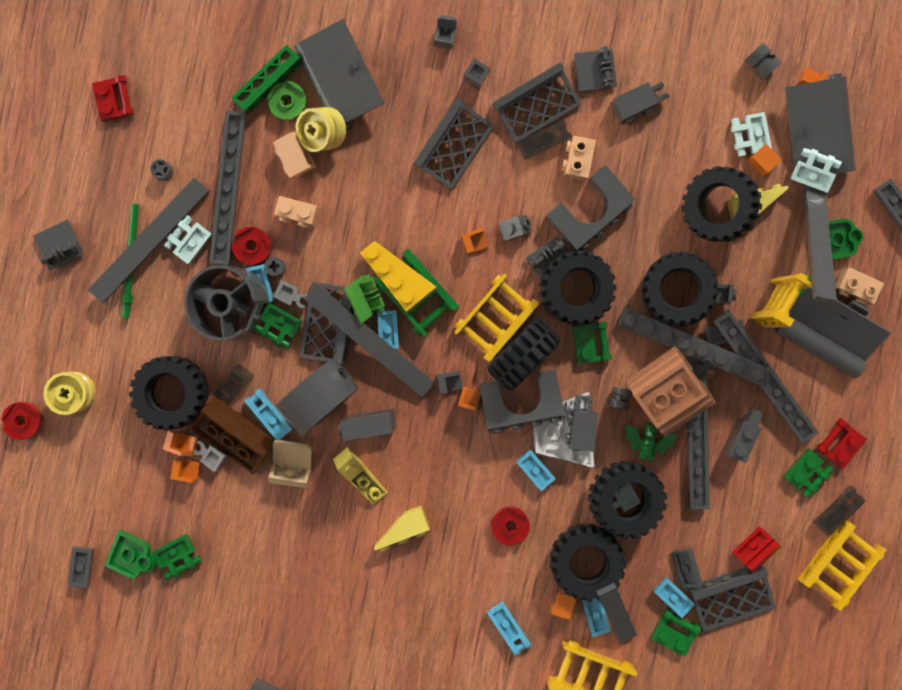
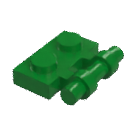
(280, 320)
(804, 468)
(174, 551)

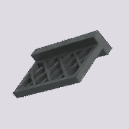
(530, 87)
(443, 130)
(342, 340)
(727, 582)

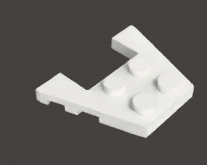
(550, 437)

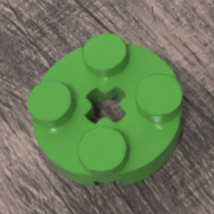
(276, 102)

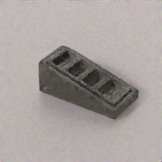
(241, 375)

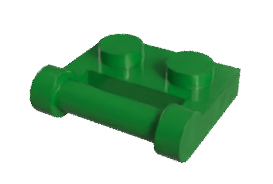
(585, 343)
(673, 638)

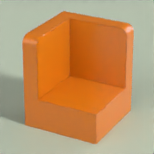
(809, 76)
(764, 160)
(474, 241)
(469, 398)
(180, 443)
(185, 470)
(563, 605)

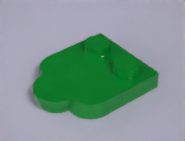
(844, 238)
(130, 555)

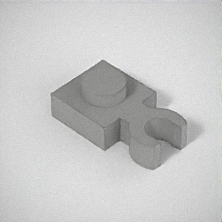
(287, 293)
(212, 456)

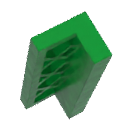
(279, 75)

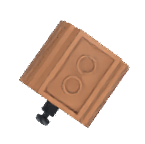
(671, 390)

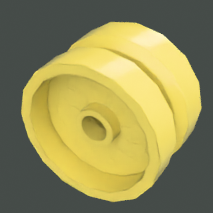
(320, 129)
(69, 393)

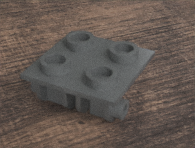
(595, 69)
(58, 245)
(548, 252)

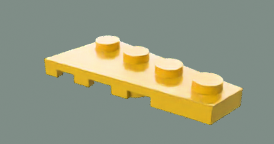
(399, 278)

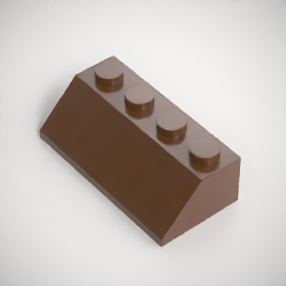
(233, 434)

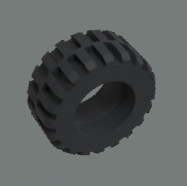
(696, 198)
(698, 270)
(602, 292)
(524, 354)
(145, 400)
(644, 516)
(573, 540)

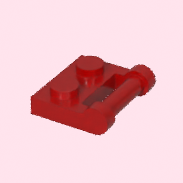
(107, 100)
(846, 446)

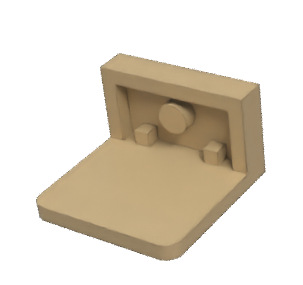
(291, 464)

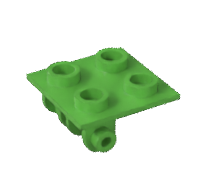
(362, 298)

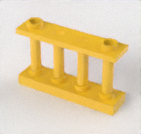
(777, 308)
(514, 320)
(822, 561)
(572, 647)

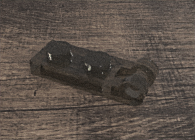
(543, 140)
(839, 511)

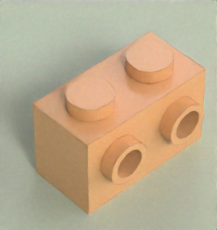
(293, 155)
(579, 158)
(296, 211)
(858, 286)

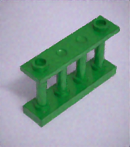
(447, 303)

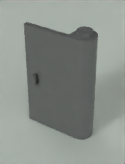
(331, 65)
(821, 121)
(830, 336)

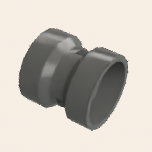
(620, 398)

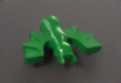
(648, 444)

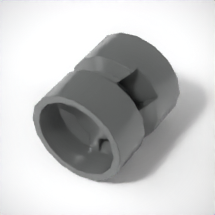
(763, 61)

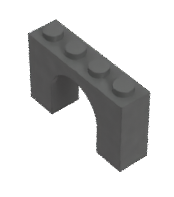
(616, 200)
(549, 408)
(367, 424)

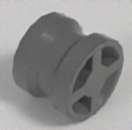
(158, 167)
(277, 269)

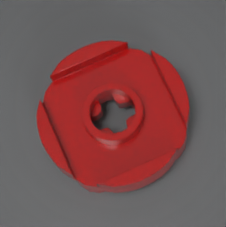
(241, 243)
(11, 422)
(515, 535)

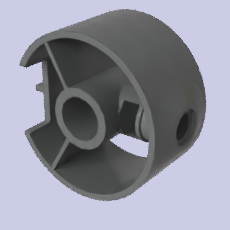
(201, 293)
(317, 396)

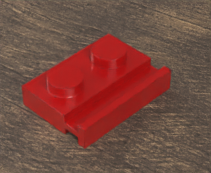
(756, 549)

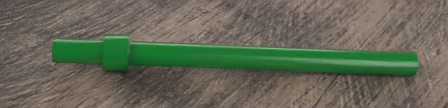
(126, 298)

